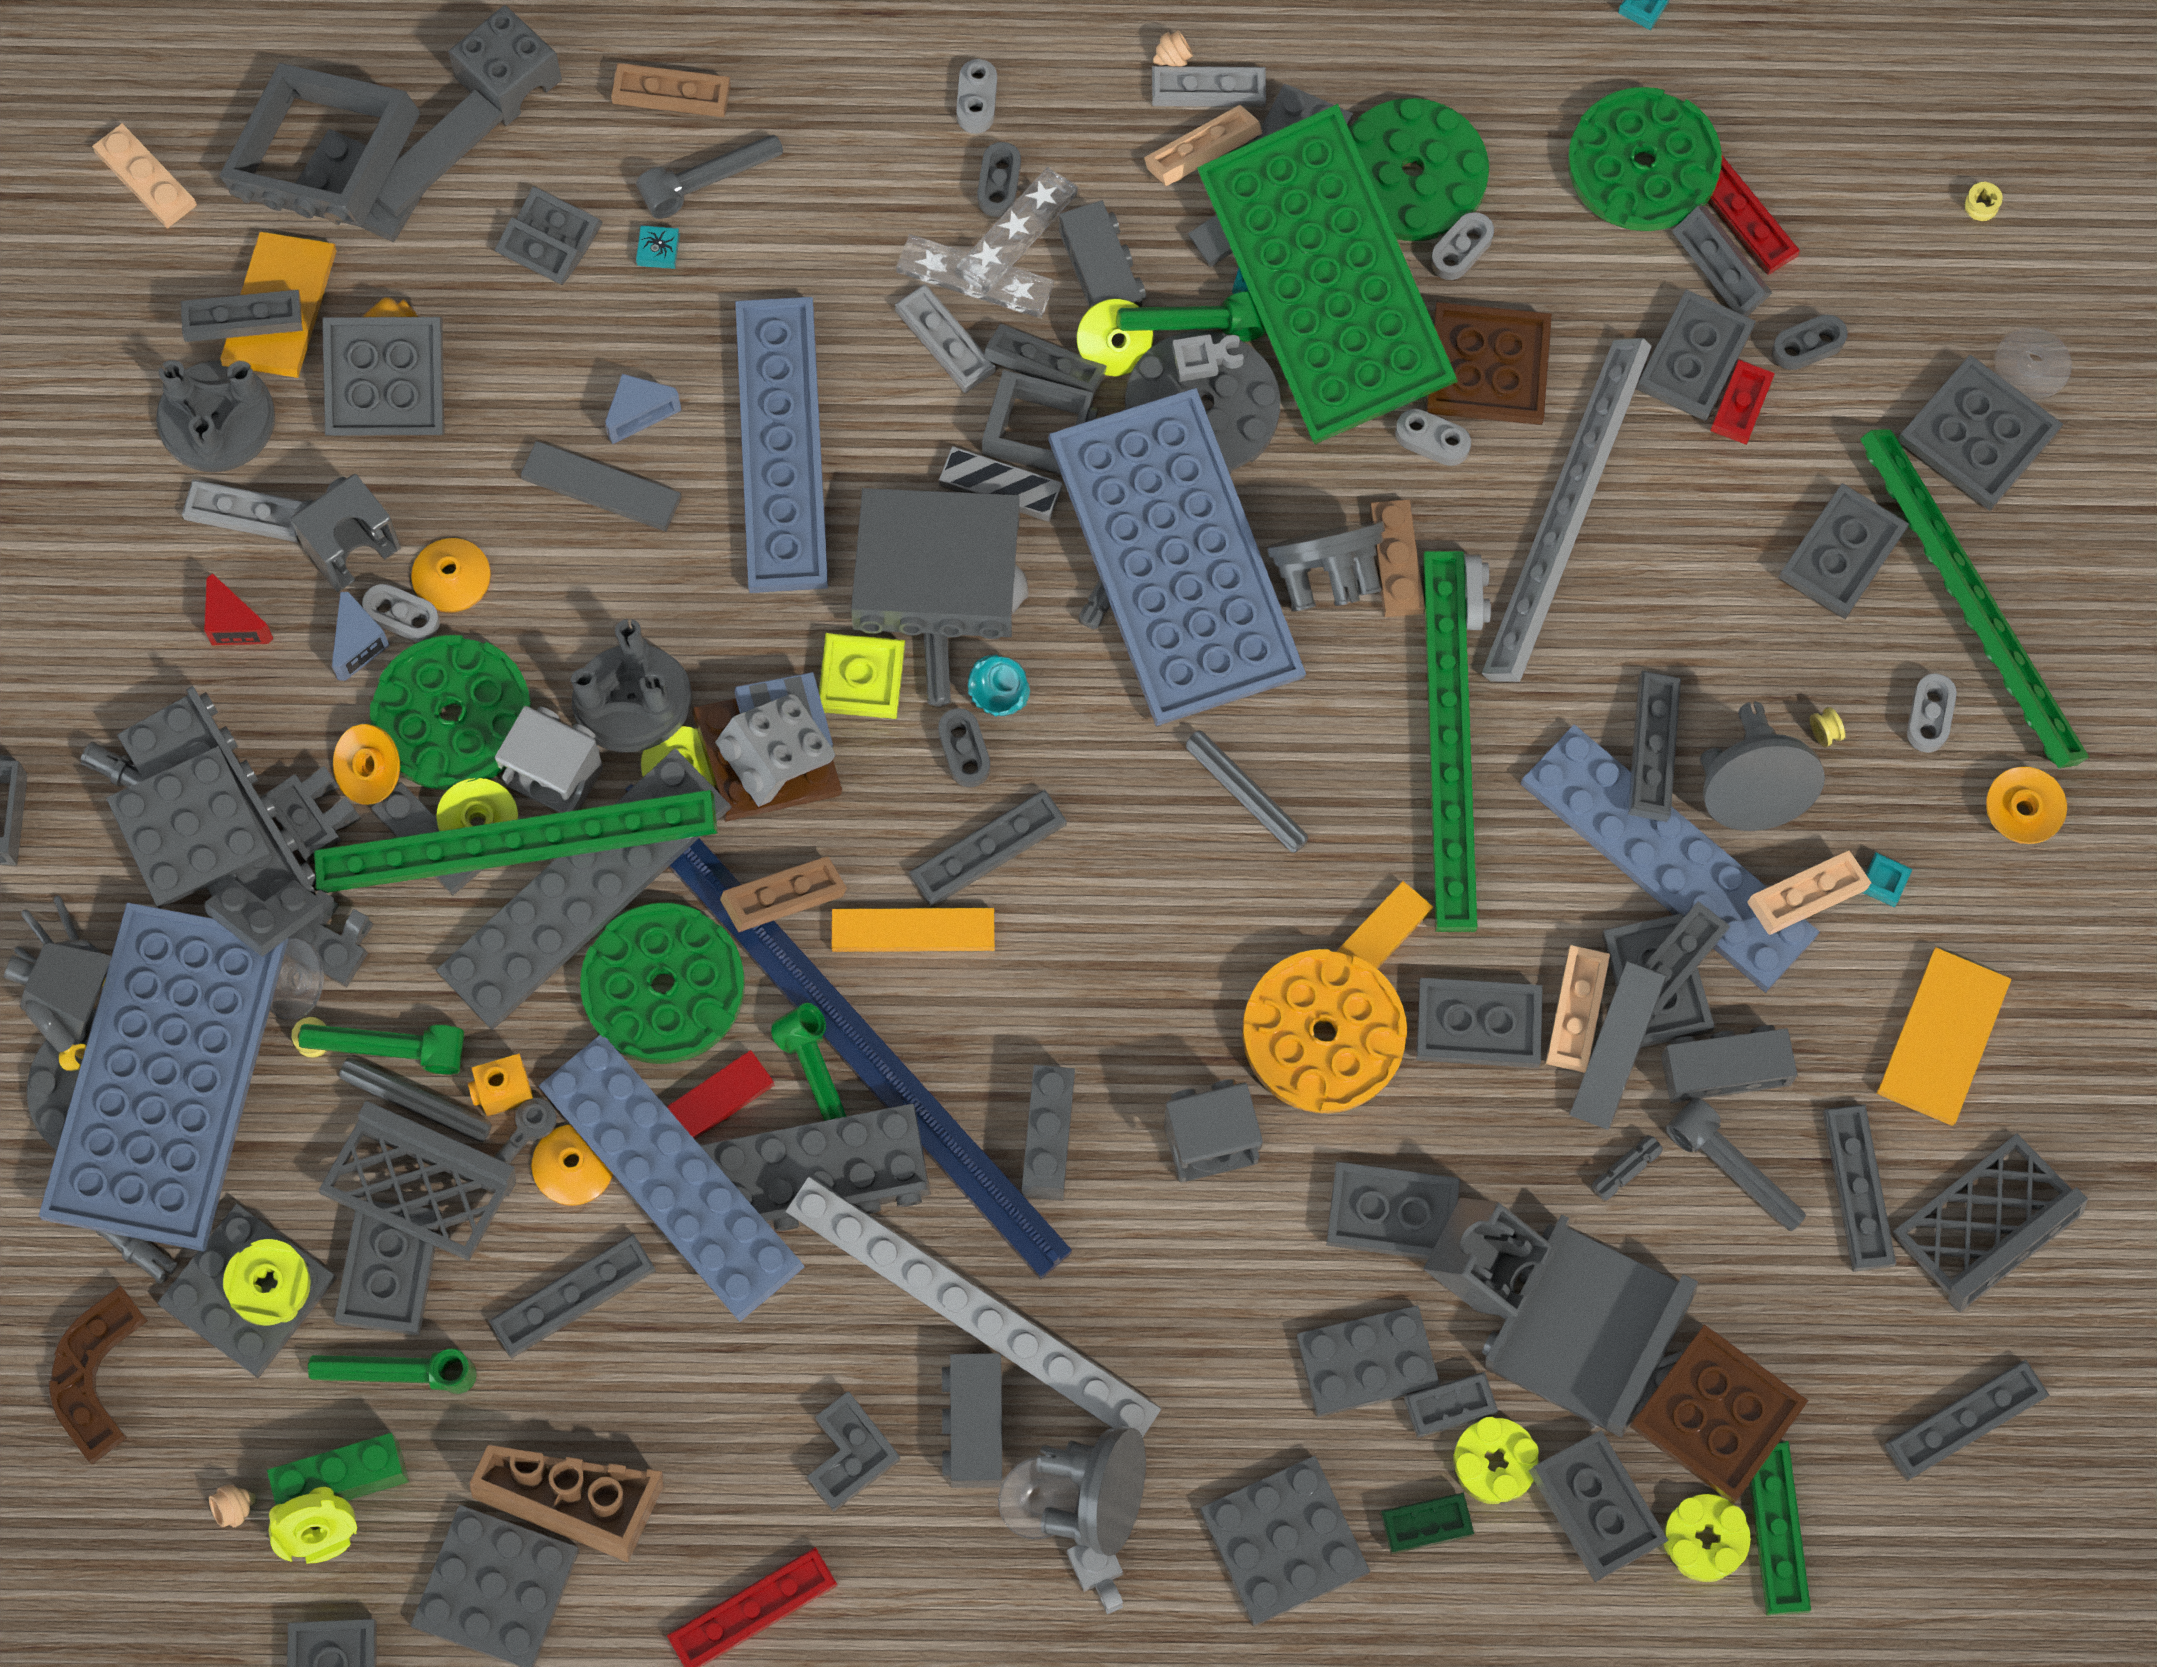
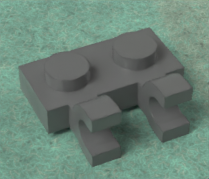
(304, 818)
(339, 954)

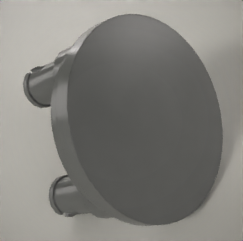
(214, 414)
(1339, 553)
(631, 693)
(1760, 778)
(1109, 1484)

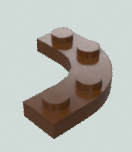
(75, 1371)

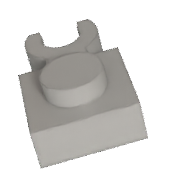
(1199, 357)

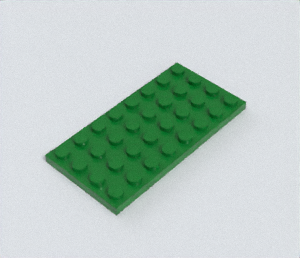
(1327, 274)

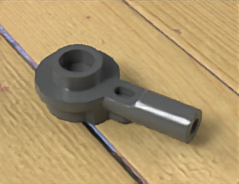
(534, 1121)

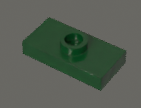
(1427, 1523)

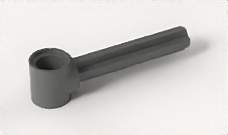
(665, 190)
(1697, 1129)

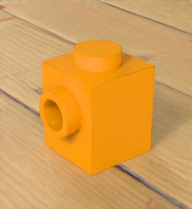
(500, 1085)

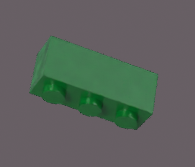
(346, 1470)

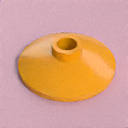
(456, 590)
(366, 764)
(2035, 791)
(568, 1184)

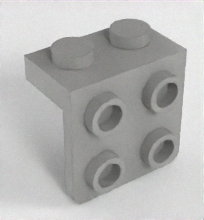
(773, 746)

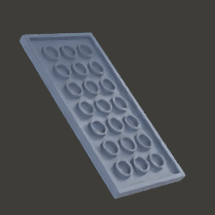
(1176, 556)
(162, 1080)

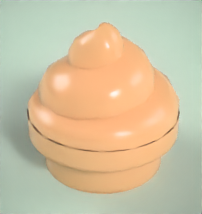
(1172, 50)
(231, 1505)

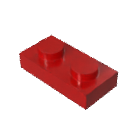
(1742, 402)

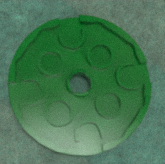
(1650, 122)
(1445, 149)
(440, 674)
(657, 942)

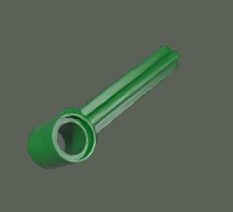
(1234, 317)
(801, 1033)
(438, 1048)
(396, 1370)

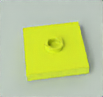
(861, 675)

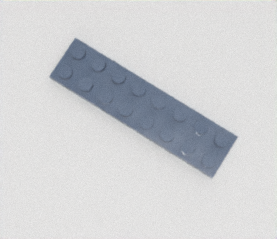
(781, 445)
(1664, 858)
(671, 1177)

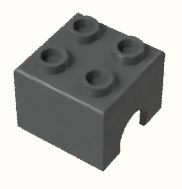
(504, 62)
(341, 522)
(1212, 1130)
(1484, 1255)

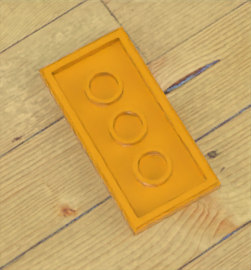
(277, 266)
(1943, 1036)

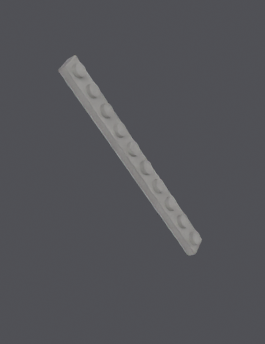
(1566, 511)
(971, 1308)

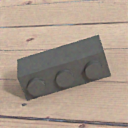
(1098, 256)
(1728, 1064)
(1048, 1132)
(973, 1421)

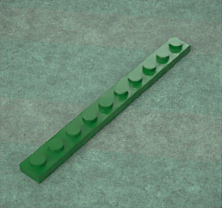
(1976, 601)
(1449, 742)
(516, 841)

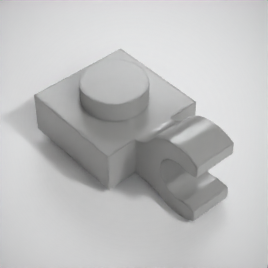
(1097, 1571)

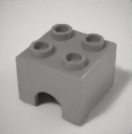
(550, 760)

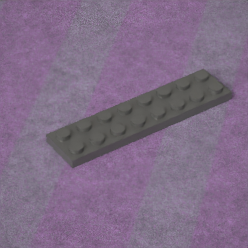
(566, 906)

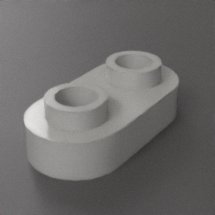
(976, 93)
(1460, 248)
(1431, 438)
(1476, 576)
(403, 612)
(1931, 715)

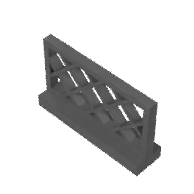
(428, 1147)
(2014, 1248)

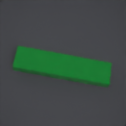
(1779, 1535)

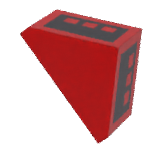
(230, 619)

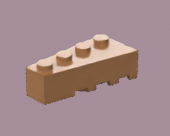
(570, 1497)

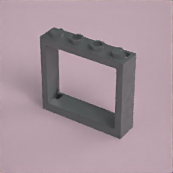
(352, 206)

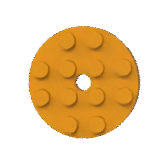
(1315, 1072)

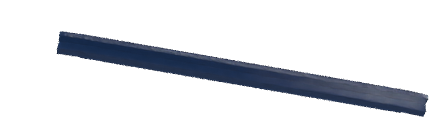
(879, 1068)

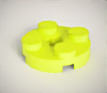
(254, 1262)
(1471, 1465)
(1726, 1522)
(291, 1525)

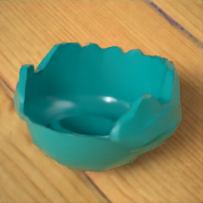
(998, 685)

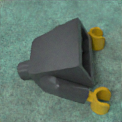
(61, 992)

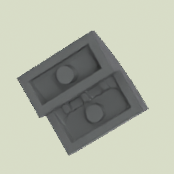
(548, 236)

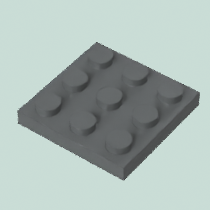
(383, 376)
(1980, 432)
(188, 827)
(202, 1305)
(1284, 1541)
(495, 1587)

